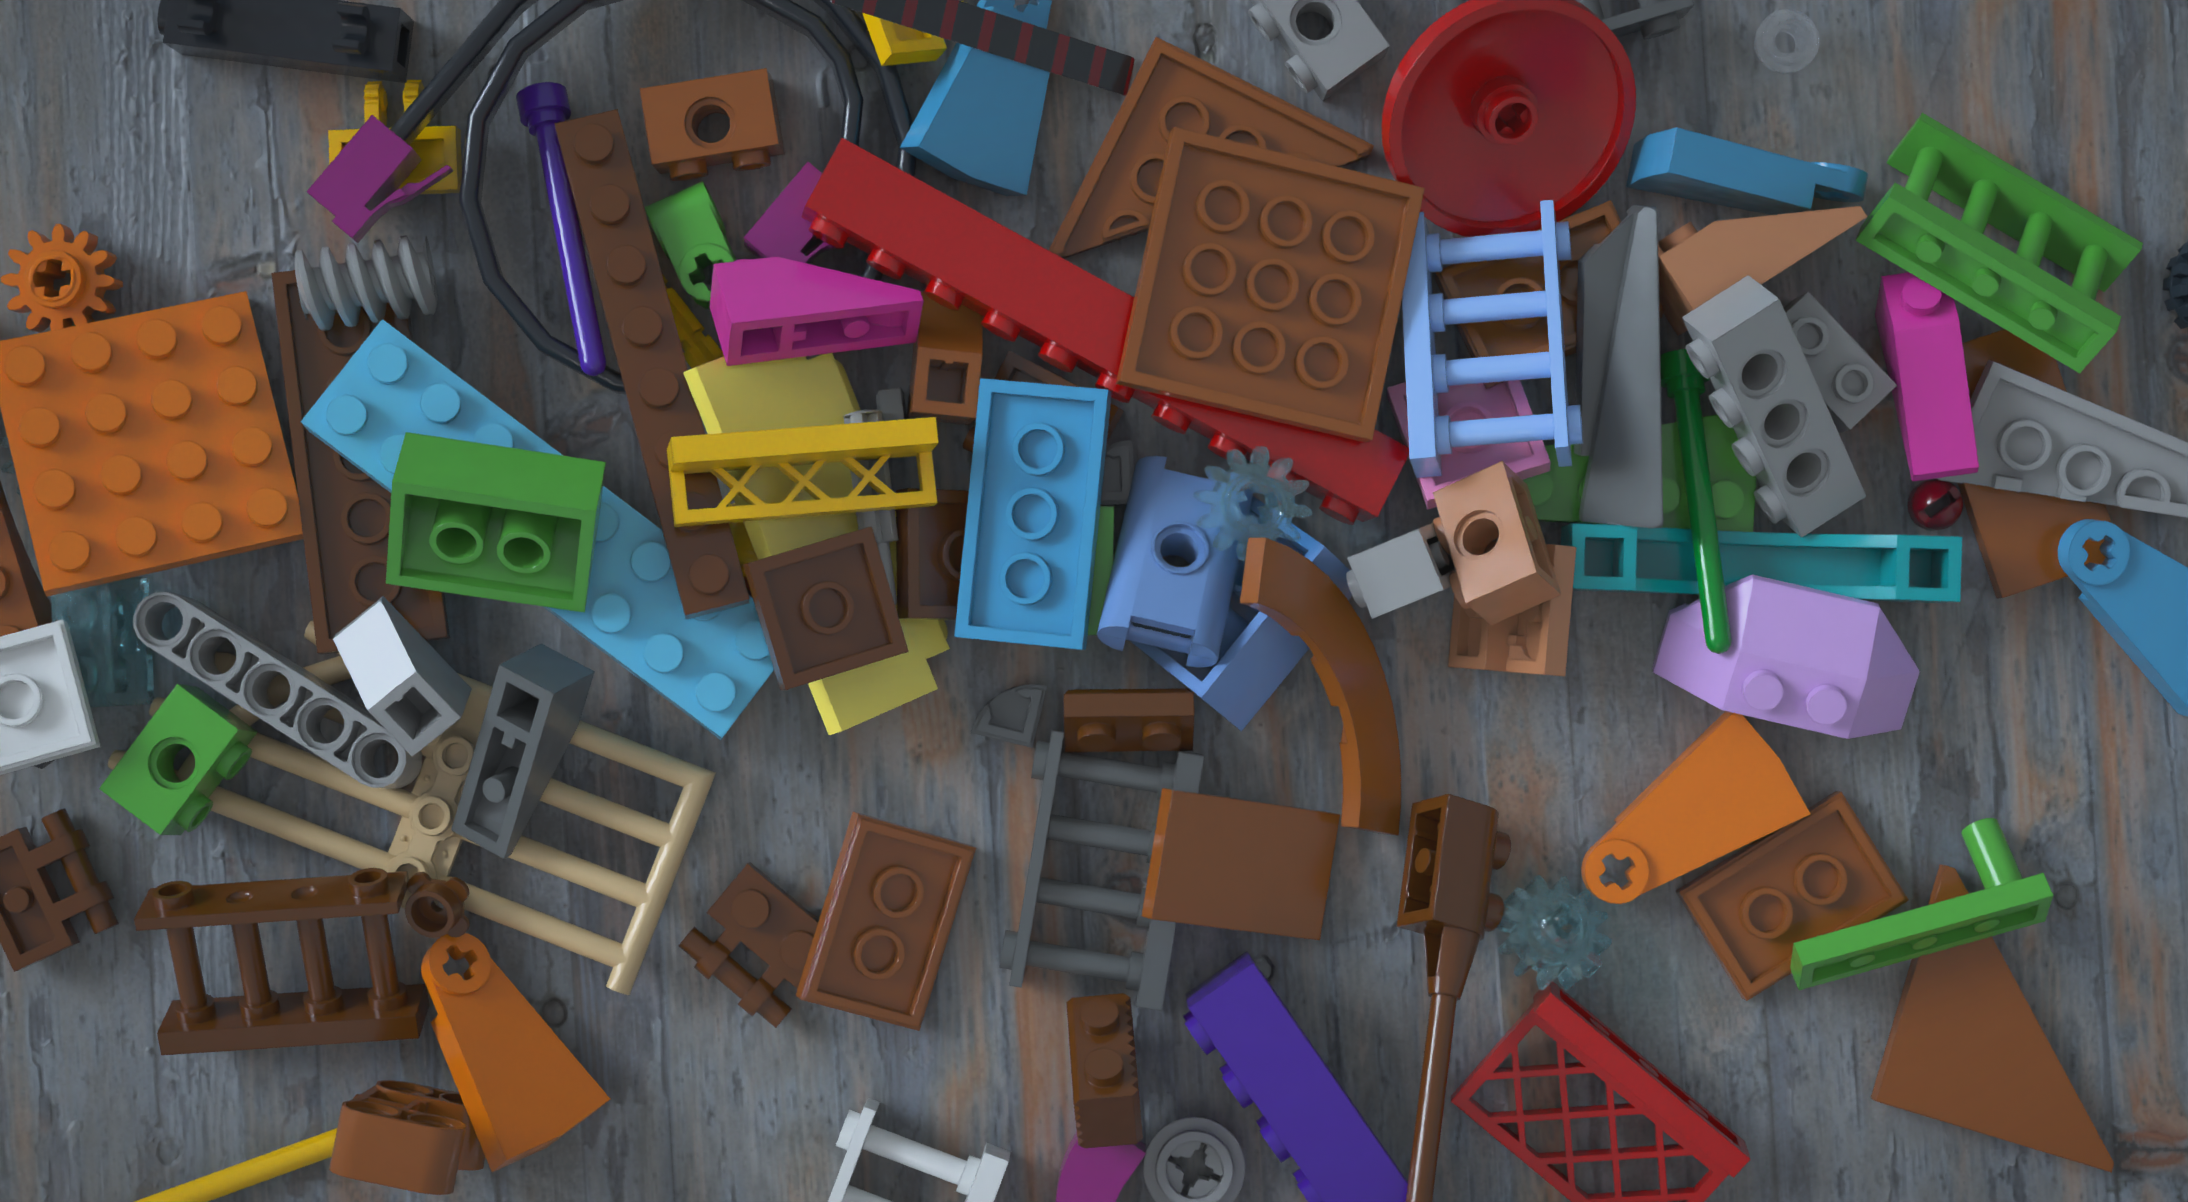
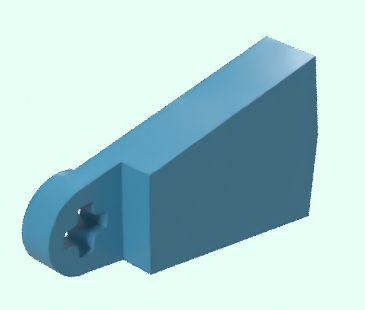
(984, 112)
(1737, 175)
(2138, 601)

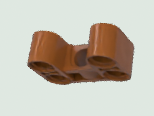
(406, 1138)

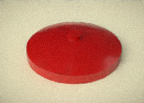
(1509, 112)

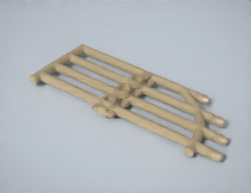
(428, 812)

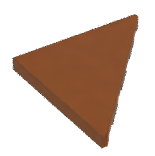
(1195, 96)
(1976, 1054)

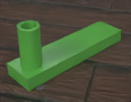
(2002, 906)

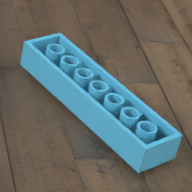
(633, 604)

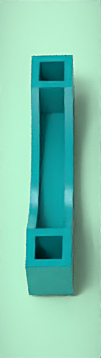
(1844, 564)

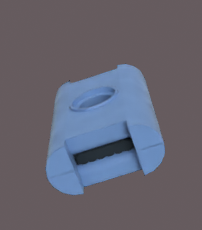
(1160, 602)

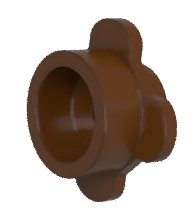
(429, 918)

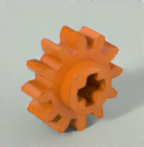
(52, 261)

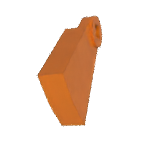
(1698, 809)
(504, 1058)

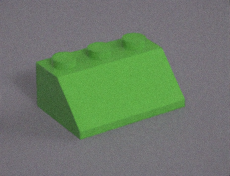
(494, 522)

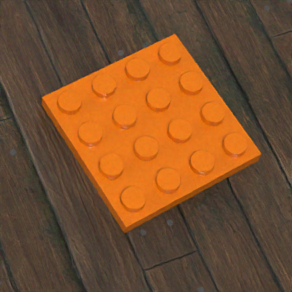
(146, 443)

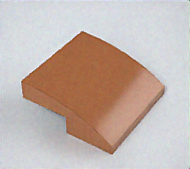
(1522, 643)

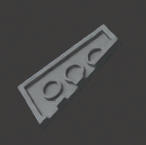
(2070, 448)

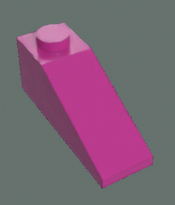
(800, 309)
(1927, 364)

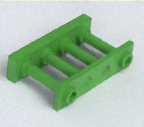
(1982, 272)

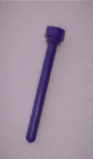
(539, 108)

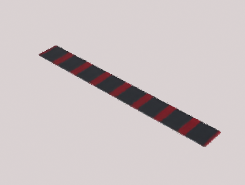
(1006, 38)

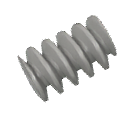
(366, 283)

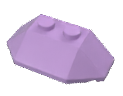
(1794, 659)

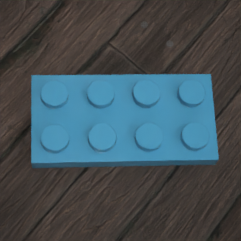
(1033, 513)

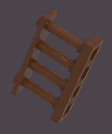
(284, 1019)

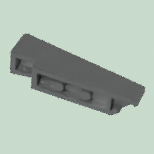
(1621, 375)

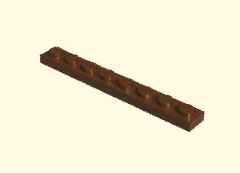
(648, 353)

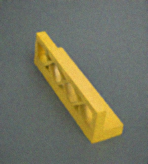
(802, 446)

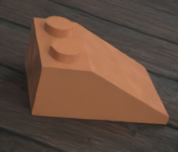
(1708, 261)

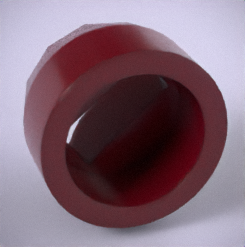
(1928, 493)

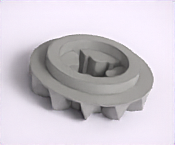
(1182, 1138)

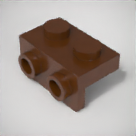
(1128, 720)

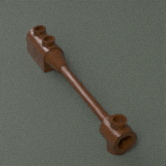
(1450, 903)

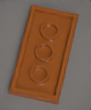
(2013, 528)

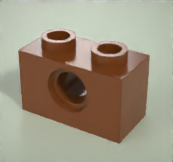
(677, 109)

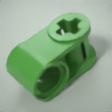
(691, 237)

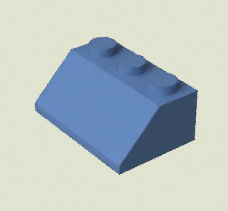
(1254, 647)

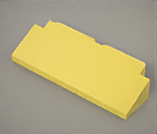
(806, 395)

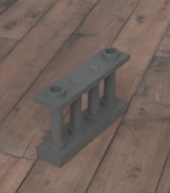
(1141, 971)

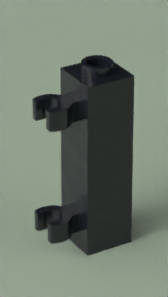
(293, 34)

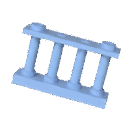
(1433, 373)

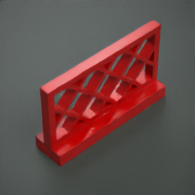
(1623, 1071)

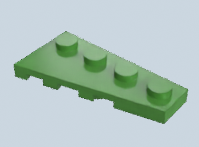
(1559, 491)

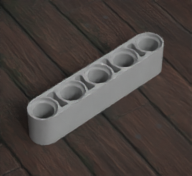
(248, 683)

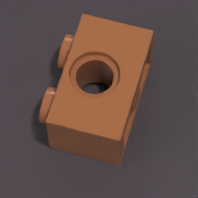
(1518, 567)

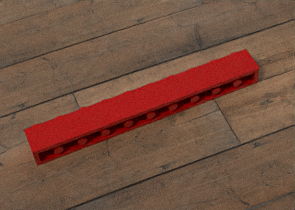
(1065, 313)

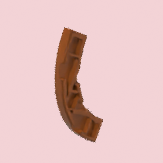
(1316, 610)

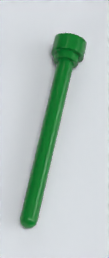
(1685, 386)

